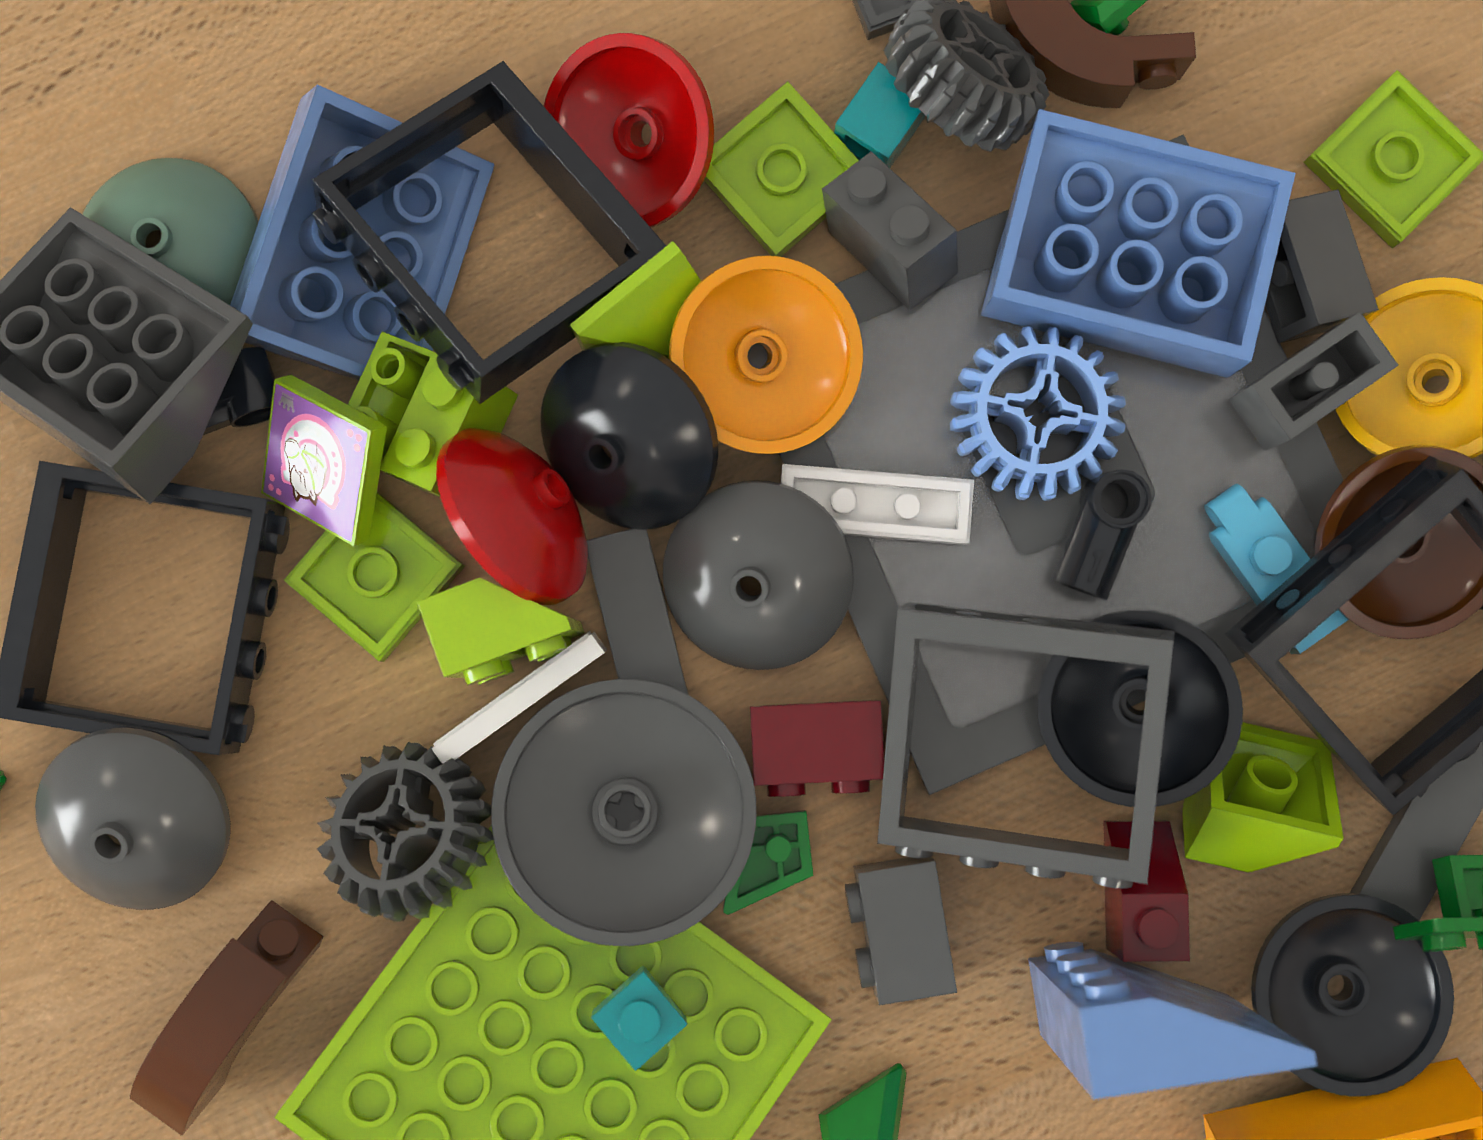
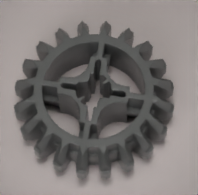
(965, 73)
(418, 862)

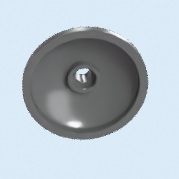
(782, 543)
(148, 797)

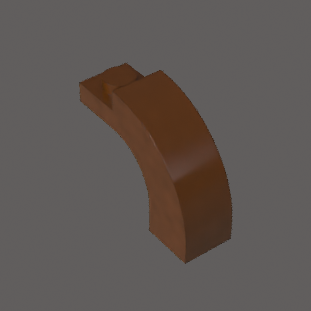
(1087, 62)
(219, 1015)

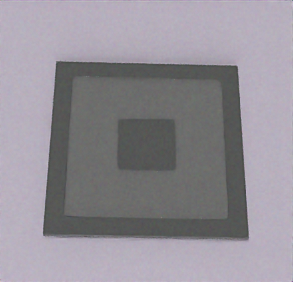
(1179, 435)

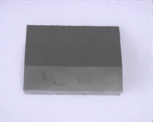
(114, 352)

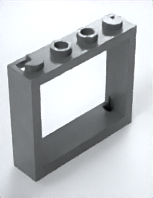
(1038, 634)

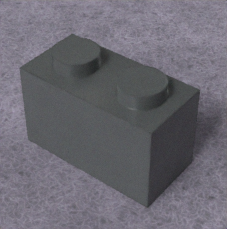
(891, 230)
(1317, 270)
(1313, 382)
(903, 930)

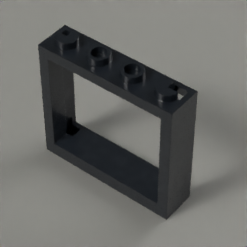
(488, 99)
(1327, 583)
(42, 593)

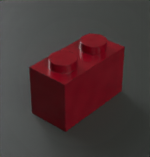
(817, 745)

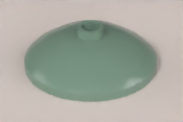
(199, 213)

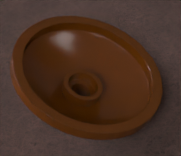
(1435, 579)

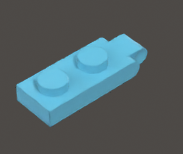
(1260, 550)

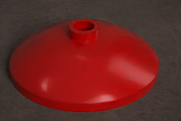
(607, 98)
(513, 515)

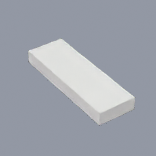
(889, 502)
(519, 697)

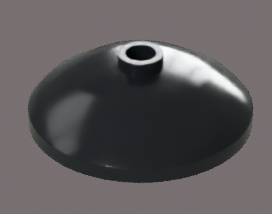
(648, 421)
(1099, 734)
(1392, 999)

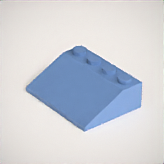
(1139, 244)
(305, 288)
(1147, 1030)

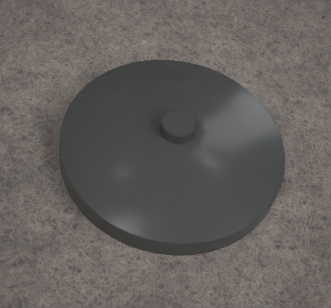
(623, 812)

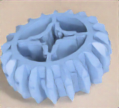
(1064, 416)

